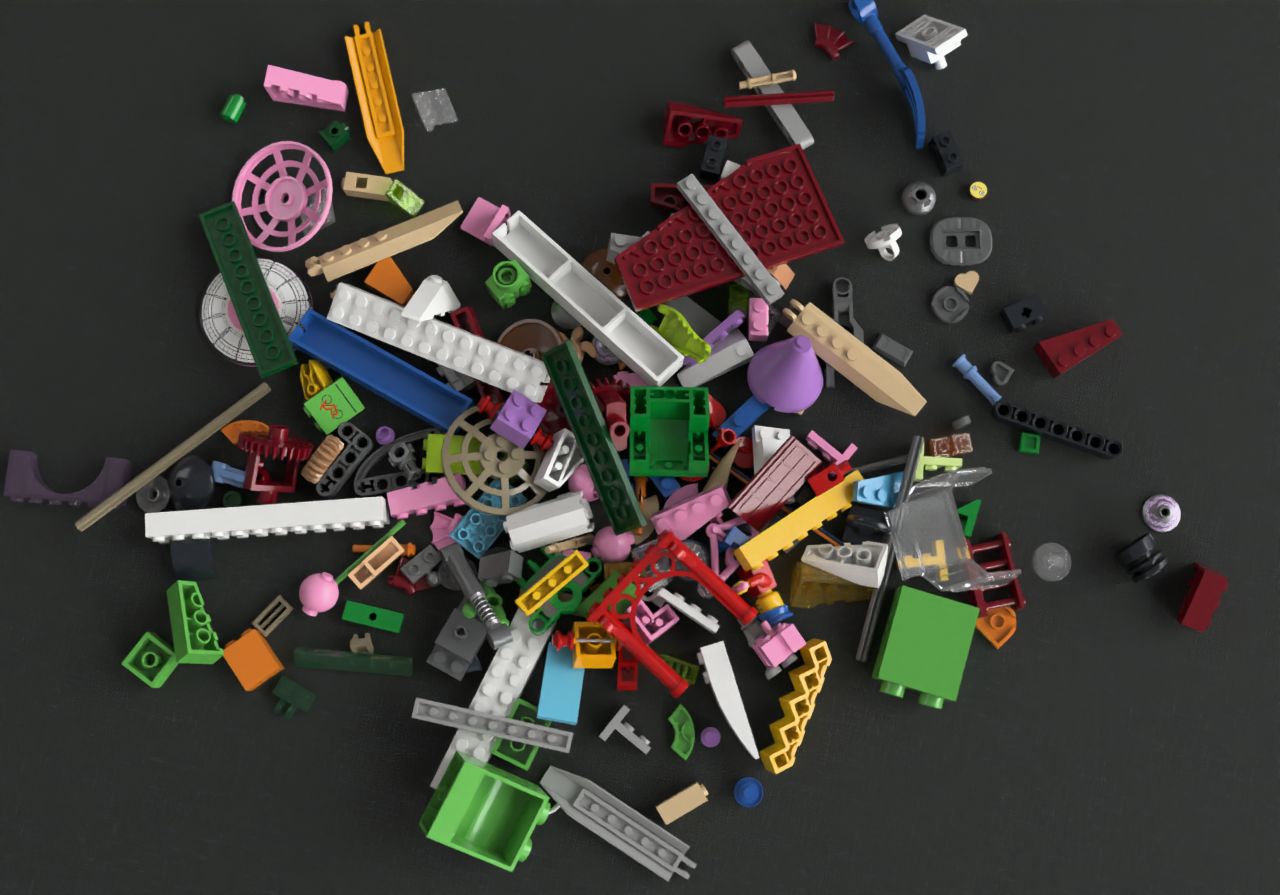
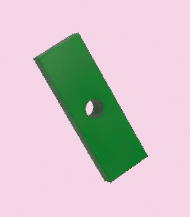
(362, 614)

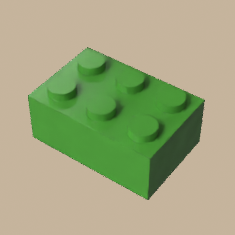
(518, 752)

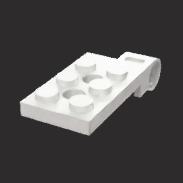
(677, 601)

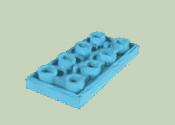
(479, 530)
(560, 687)

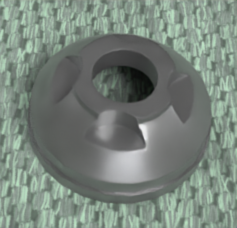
(913, 204)

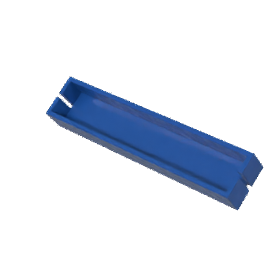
(379, 371)

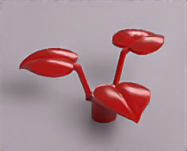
(727, 437)

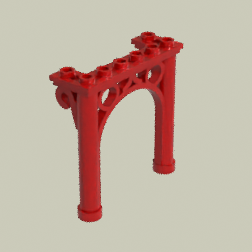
(631, 640)

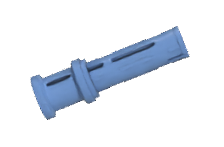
(970, 372)

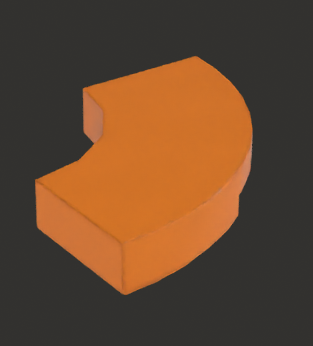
(233, 430)

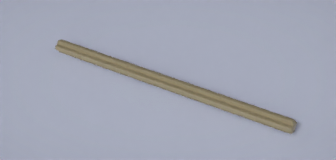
(172, 457)

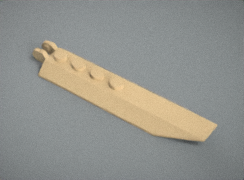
(383, 243)
(854, 359)

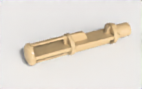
(768, 79)
(573, 543)

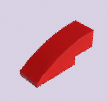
(627, 670)

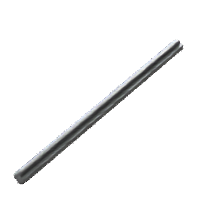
(878, 593)

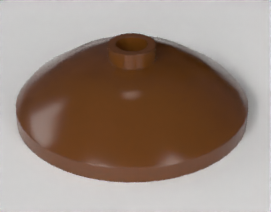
(596, 264)

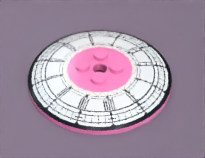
(221, 322)

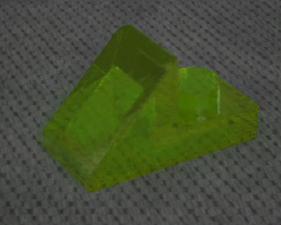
(403, 197)
(737, 299)

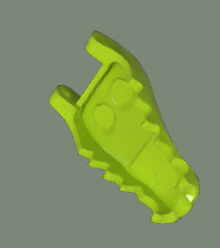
(680, 335)

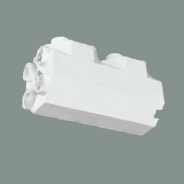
(549, 522)

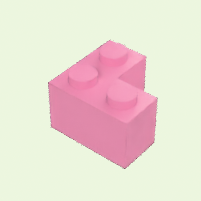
(652, 625)

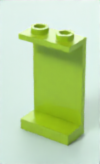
(433, 445)

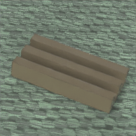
(279, 598)

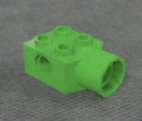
(508, 283)

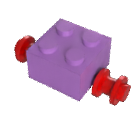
(517, 420)

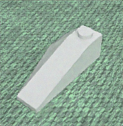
(724, 357)

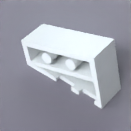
(559, 461)

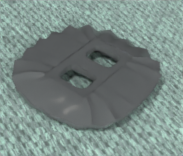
(960, 228)

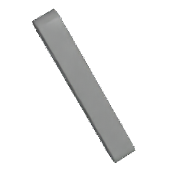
(783, 114)

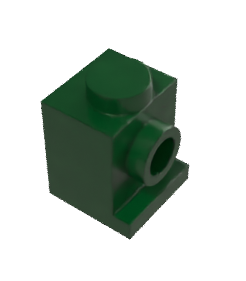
(334, 140)

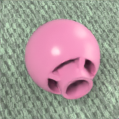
(582, 481)
(611, 548)
(318, 593)

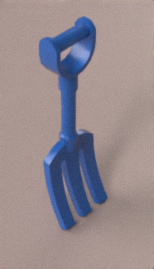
(866, 14)

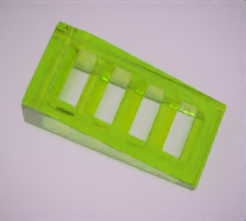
(694, 671)

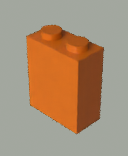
(252, 659)

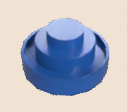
(748, 792)

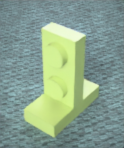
(933, 463)

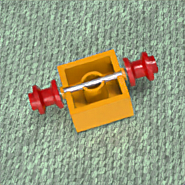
(590, 645)

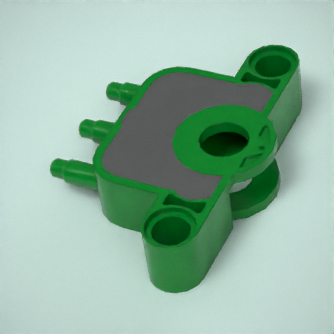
(550, 610)

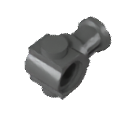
(406, 462)

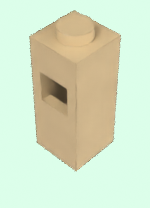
(366, 186)
(682, 802)

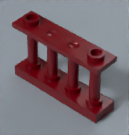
(976, 595)

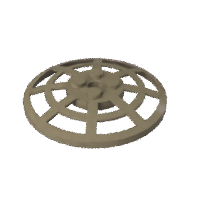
(491, 466)

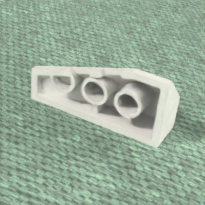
(431, 299)
(856, 563)

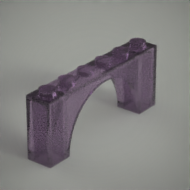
(26, 483)

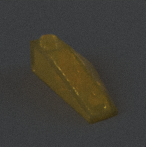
(817, 586)

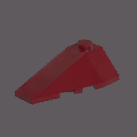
(691, 124)

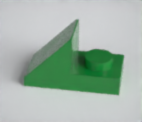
(969, 513)

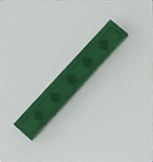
(353, 661)

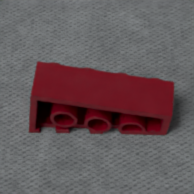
(1073, 347)

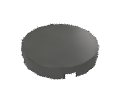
(950, 304)

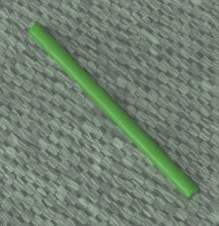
(397, 527)

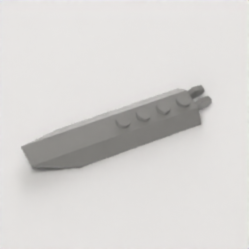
(617, 823)

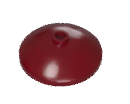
(554, 418)

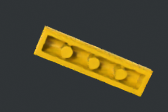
(551, 583)

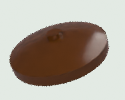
(531, 338)

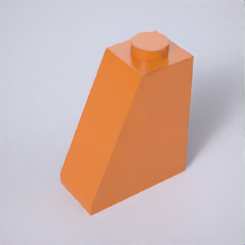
(389, 282)

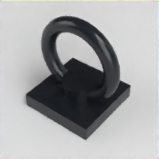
(865, 525)

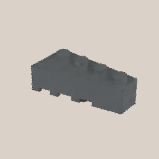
(696, 316)

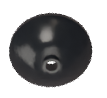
(196, 484)

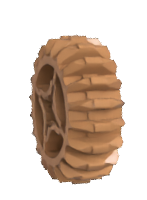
(322, 459)

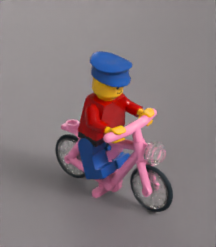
(755, 583)

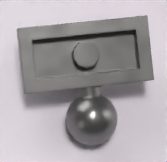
(423, 565)

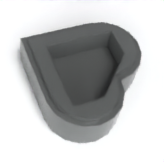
(1001, 373)

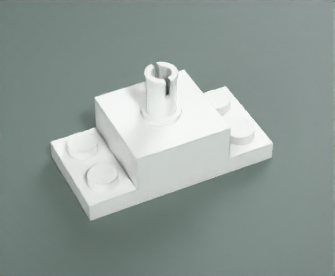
(931, 39)
(765, 443)

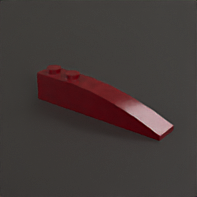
(467, 320)

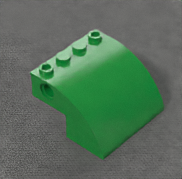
(669, 431)

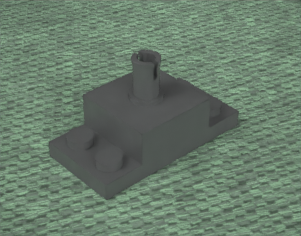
(458, 643)

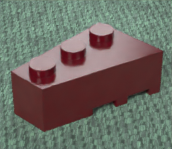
(1202, 598)

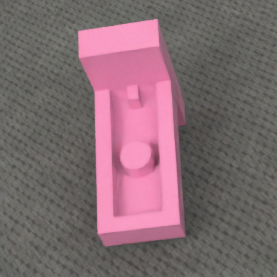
(829, 453)

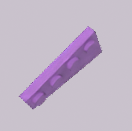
(720, 332)

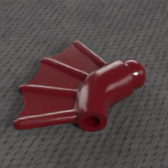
(830, 40)
(401, 581)

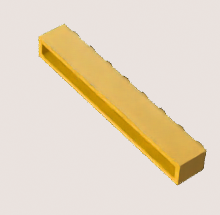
(796, 524)

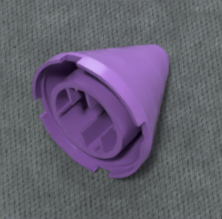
(786, 375)

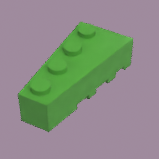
(191, 625)

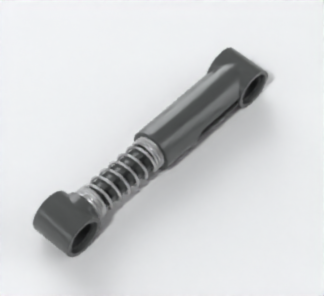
(453, 558)

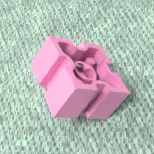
(778, 643)

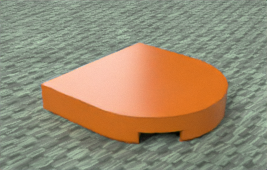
(998, 625)

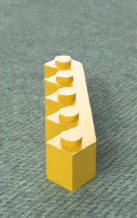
(797, 706)

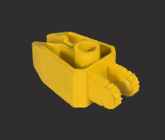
(314, 378)

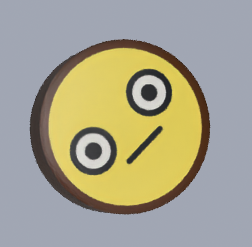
(977, 190)

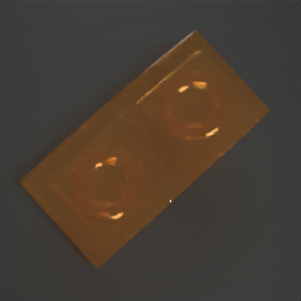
(951, 445)

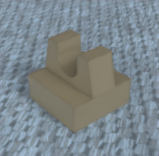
(362, 645)

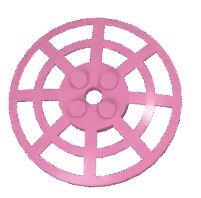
(278, 190)

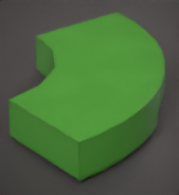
(684, 732)

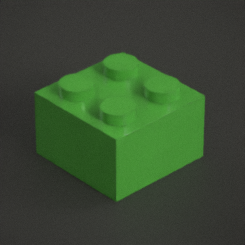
(151, 660)

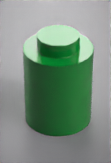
(233, 108)

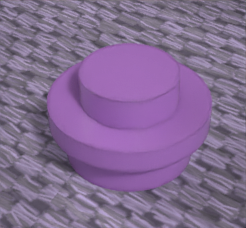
(385, 435)
(710, 737)

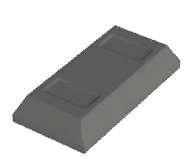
(892, 349)

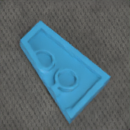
(879, 490)

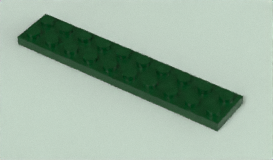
(248, 289)
(593, 438)

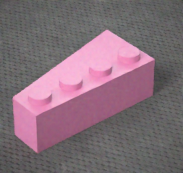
(305, 89)
(424, 498)
(692, 512)

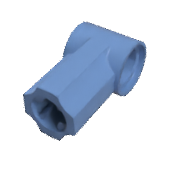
(225, 474)

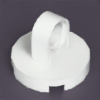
(885, 239)

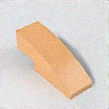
(376, 562)

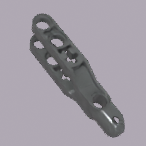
(843, 315)

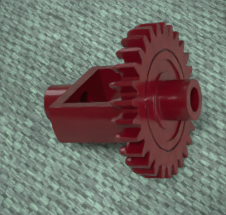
(616, 401)
(275, 443)

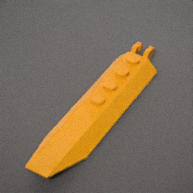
(377, 97)

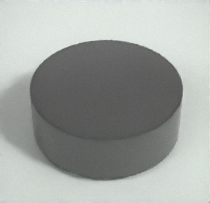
(964, 421)

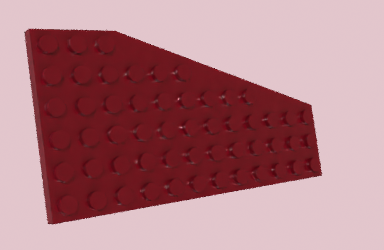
(768, 202)

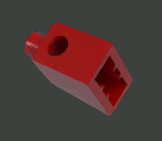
(821, 482)

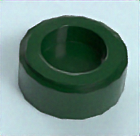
(232, 499)

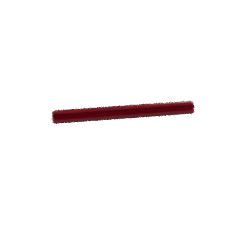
(778, 98)

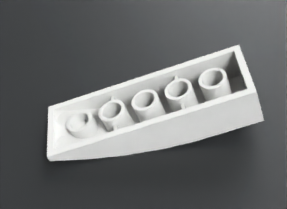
(725, 690)

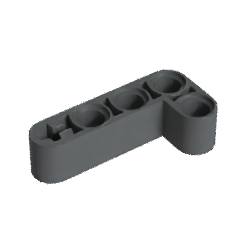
(341, 462)

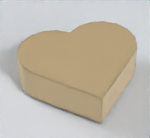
(967, 282)

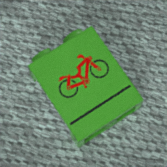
(333, 406)

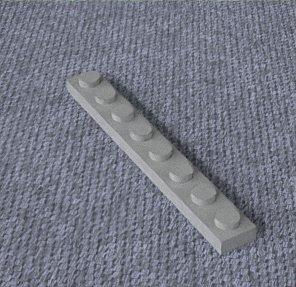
(730, 239)
(492, 725)

